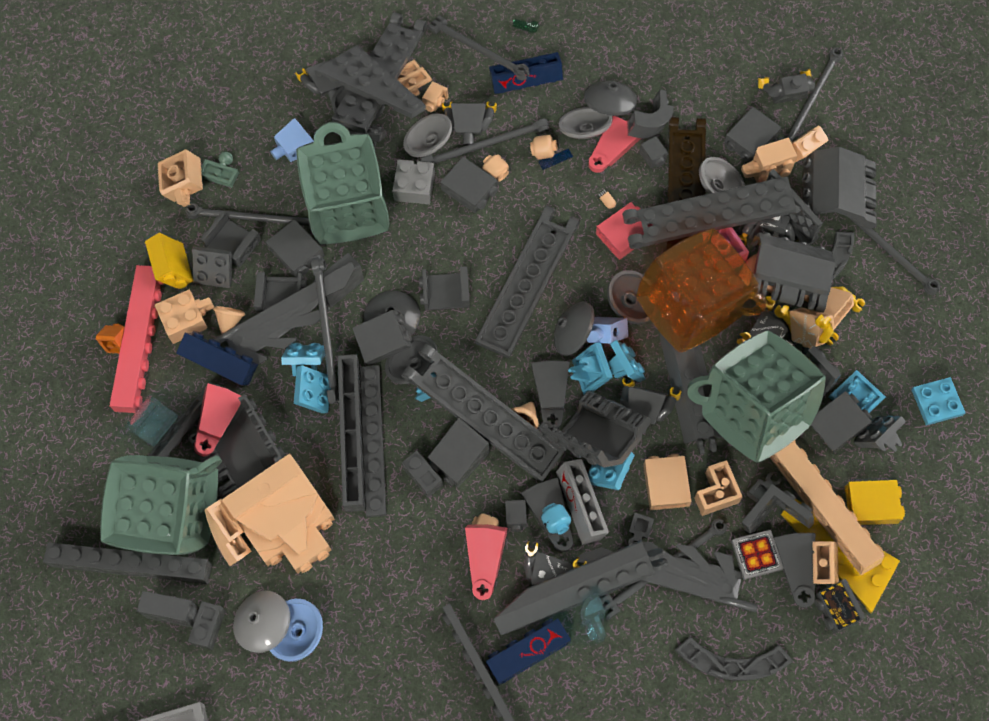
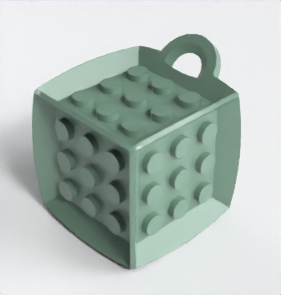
(342, 186)
(760, 395)
(158, 503)

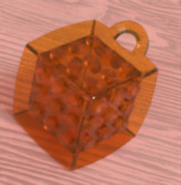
(698, 290)

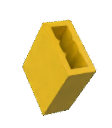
(169, 261)
(875, 501)

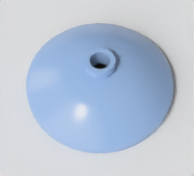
(303, 617)

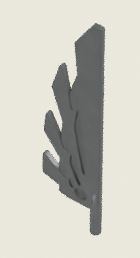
(278, 319)
(692, 576)

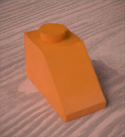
(111, 338)

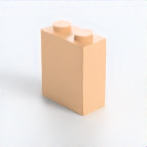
(667, 482)

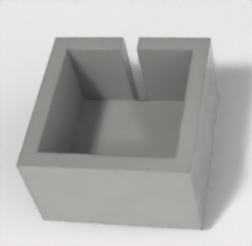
(413, 182)

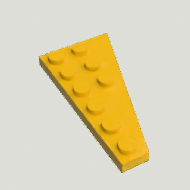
(865, 587)

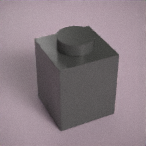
(653, 152)
(516, 515)

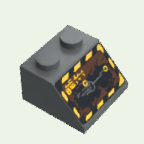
(839, 607)

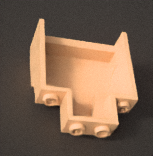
(282, 515)

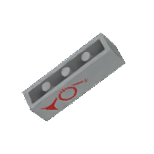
(582, 501)

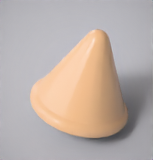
(227, 317)
(529, 412)

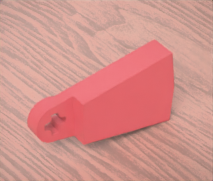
(612, 145)
(216, 414)
(485, 552)

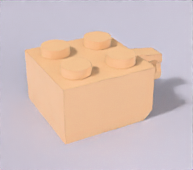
(775, 155)
(180, 177)
(183, 314)

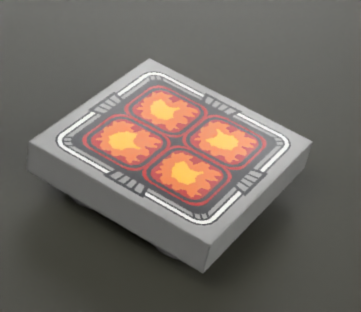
(757, 554)

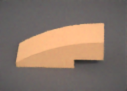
(226, 532)

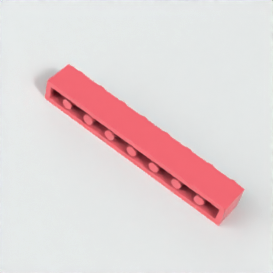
(136, 341)

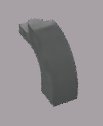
(649, 125)

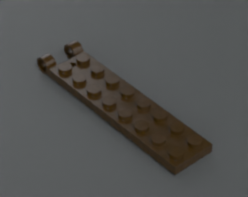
(684, 163)

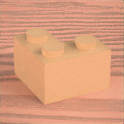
(723, 490)

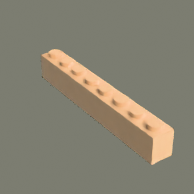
(828, 508)

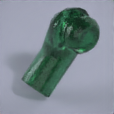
(526, 26)

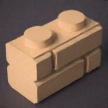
(809, 142)
(825, 563)

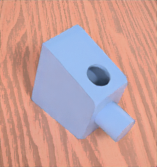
(289, 140)
(604, 331)

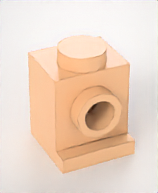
(435, 96)

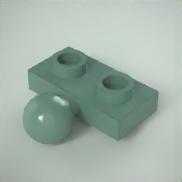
(220, 172)

